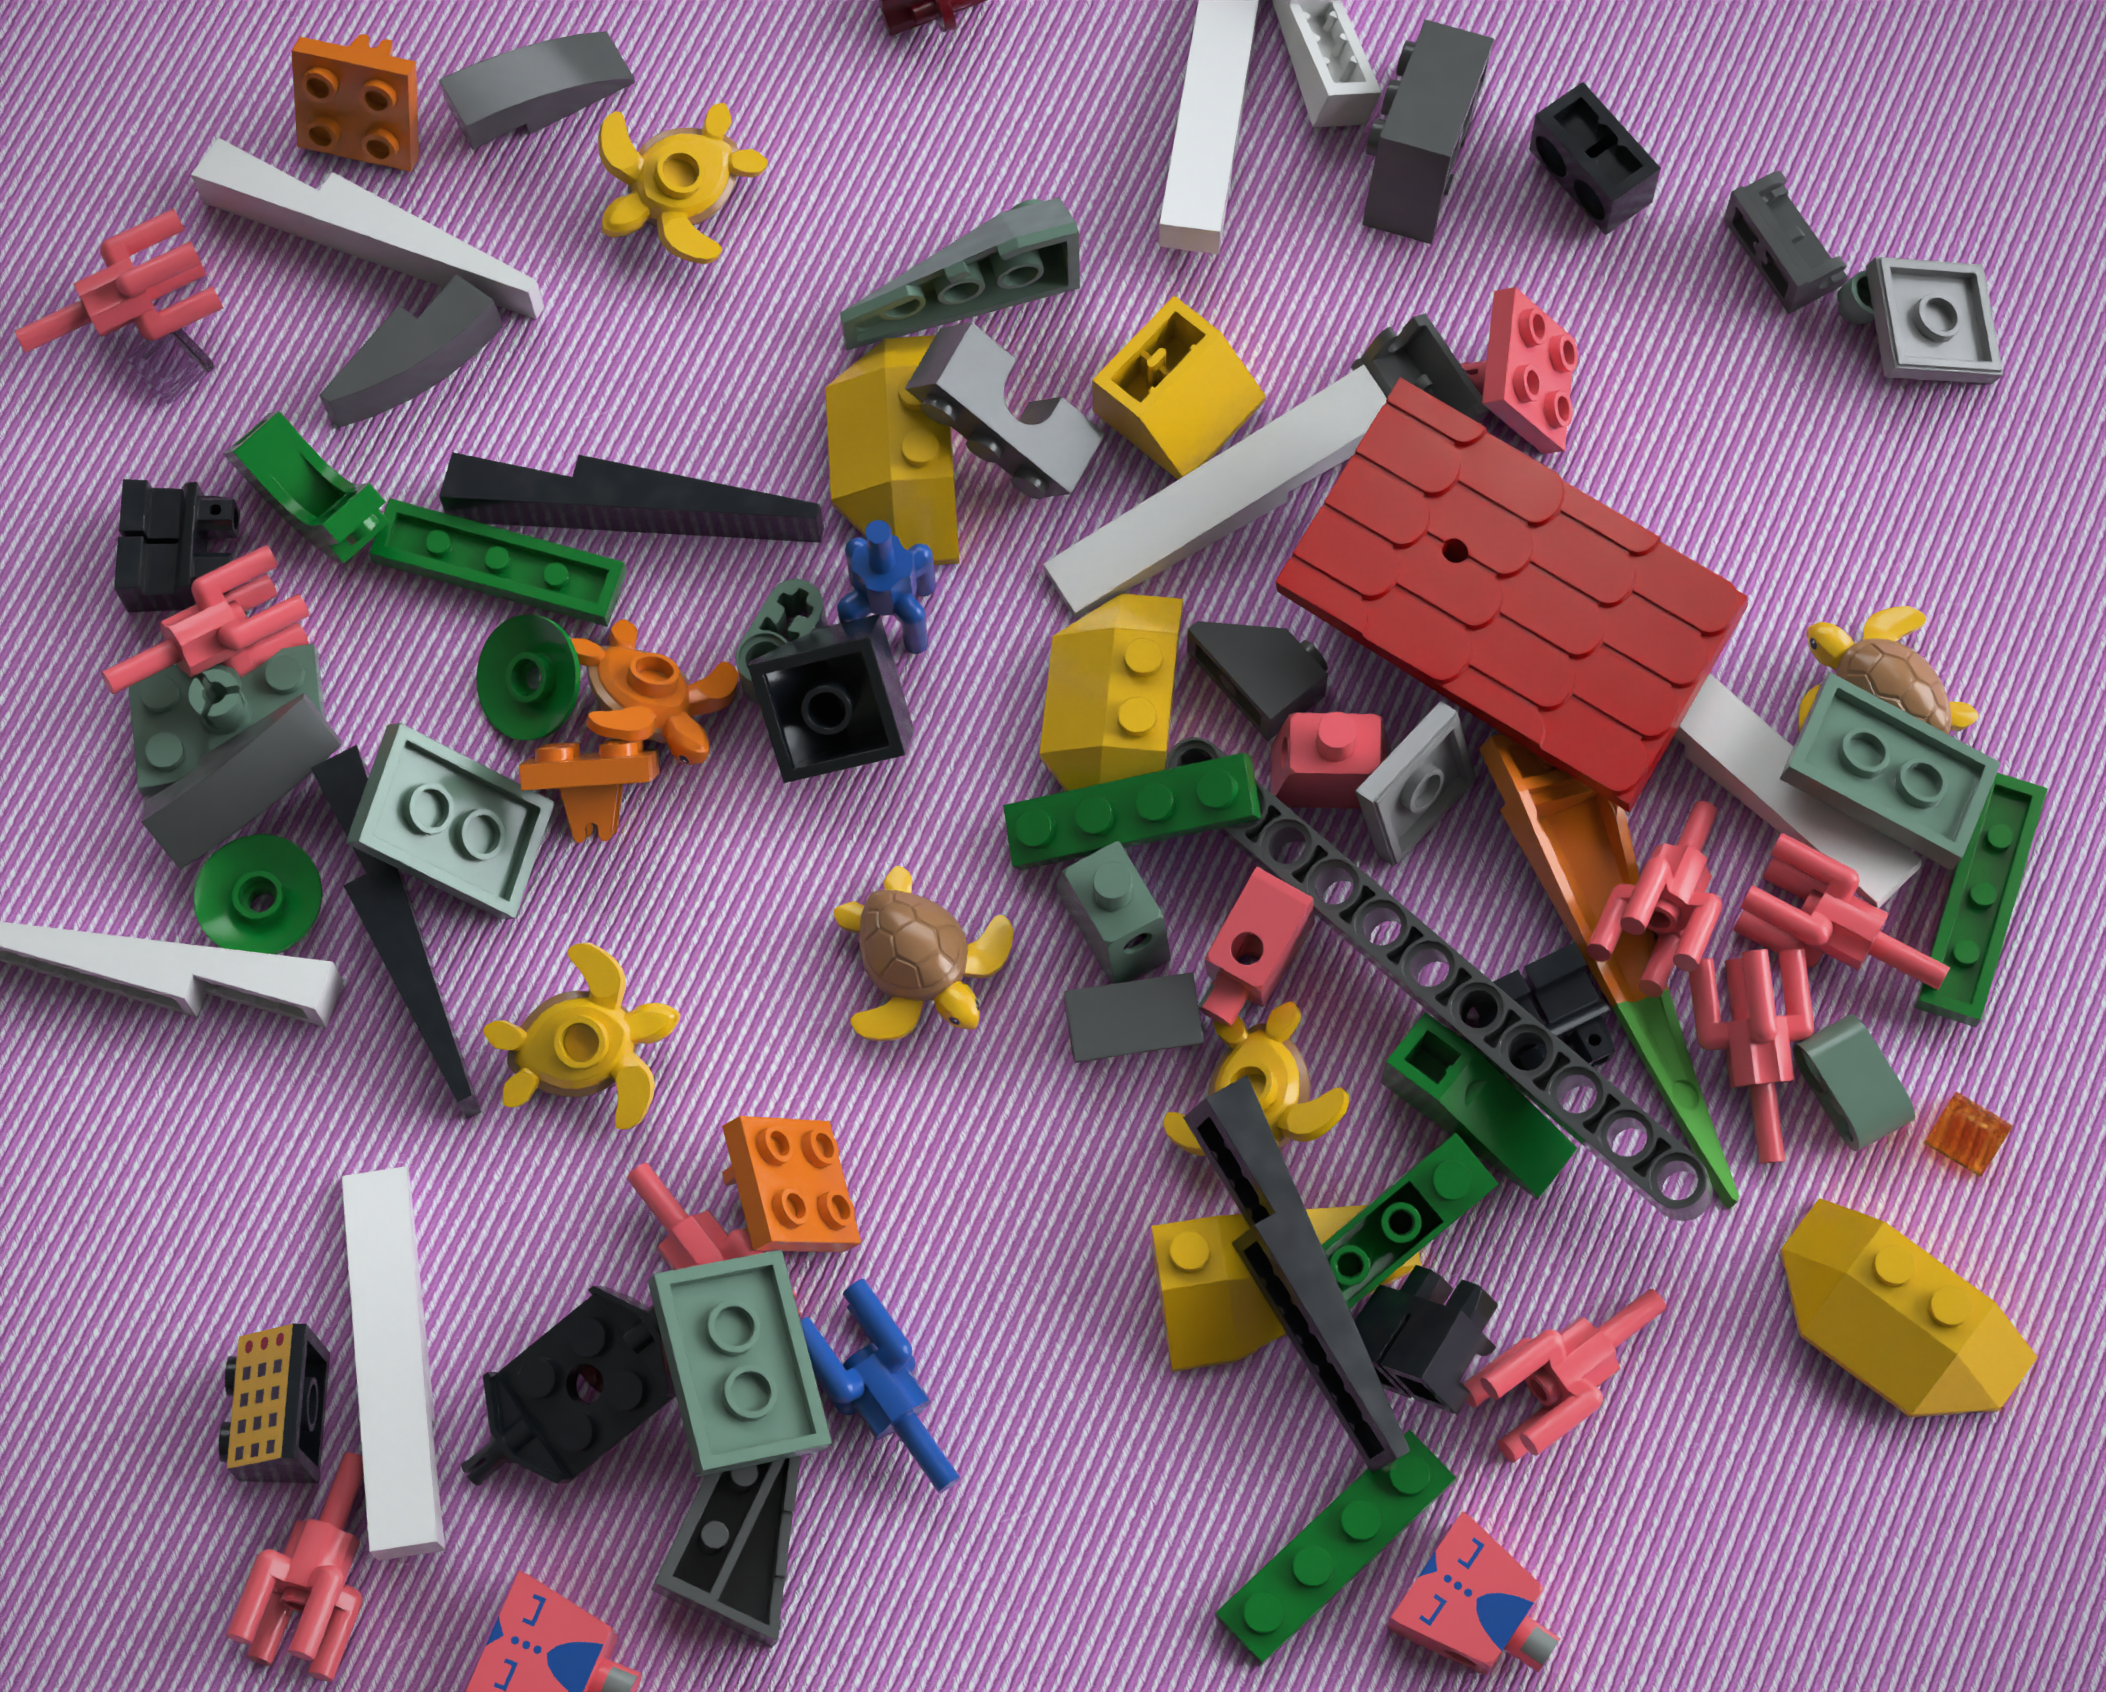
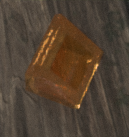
(1968, 1134)

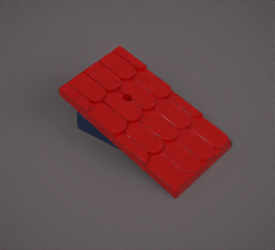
(1513, 593)

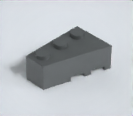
(1424, 128)
(735, 1549)

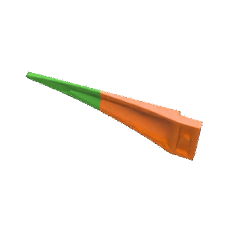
(1580, 854)

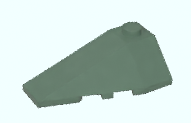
(995, 266)

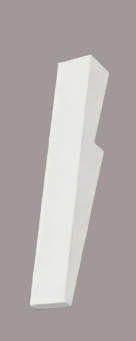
(1328, 62)
(1208, 125)
(357, 224)
(1218, 495)
(1748, 759)
(176, 973)
(391, 1366)

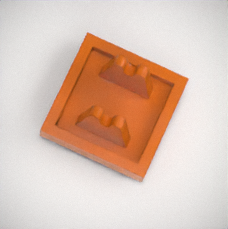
(356, 101)
(590, 781)
(790, 1184)

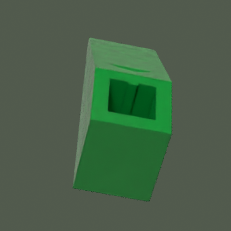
(1472, 1098)
(1406, 1217)

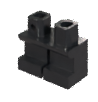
(167, 543)
(1562, 1000)
(1420, 1342)

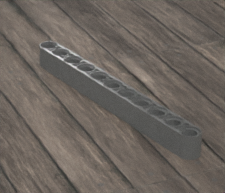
(1456, 995)

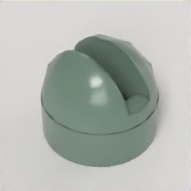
(1854, 299)

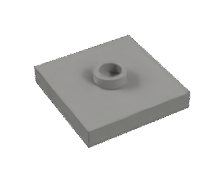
(1934, 320)
(1416, 784)

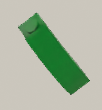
(307, 490)

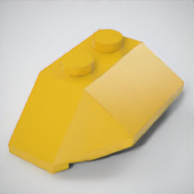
(888, 454)
(1112, 691)
(1899, 1316)

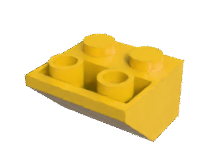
(1176, 390)

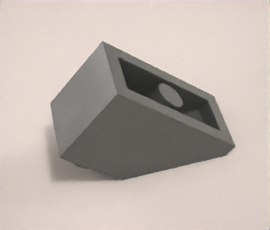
(1260, 670)

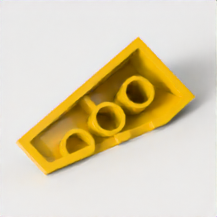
(1209, 1297)

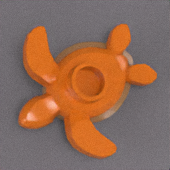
(650, 696)

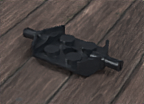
(535, 1397)

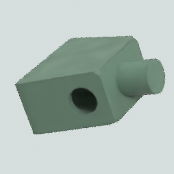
(1111, 909)

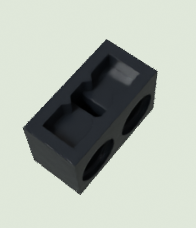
(1594, 158)

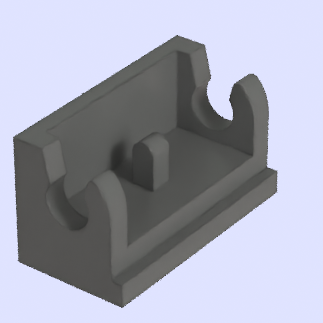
(1782, 243)
(1424, 361)
(1133, 1017)

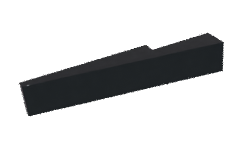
(621, 499)
(393, 926)
(1293, 1269)

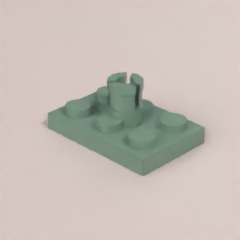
(187, 717)
(1890, 771)
(450, 821)
(739, 1362)

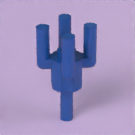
(887, 580)
(879, 1382)

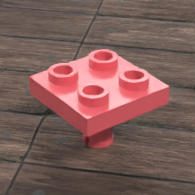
(1527, 371)

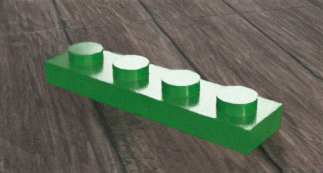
(499, 562)
(1132, 811)
(1982, 900)
(1333, 1550)

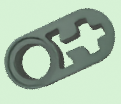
(771, 628)
(1854, 1082)

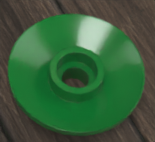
(511, 672)
(251, 869)

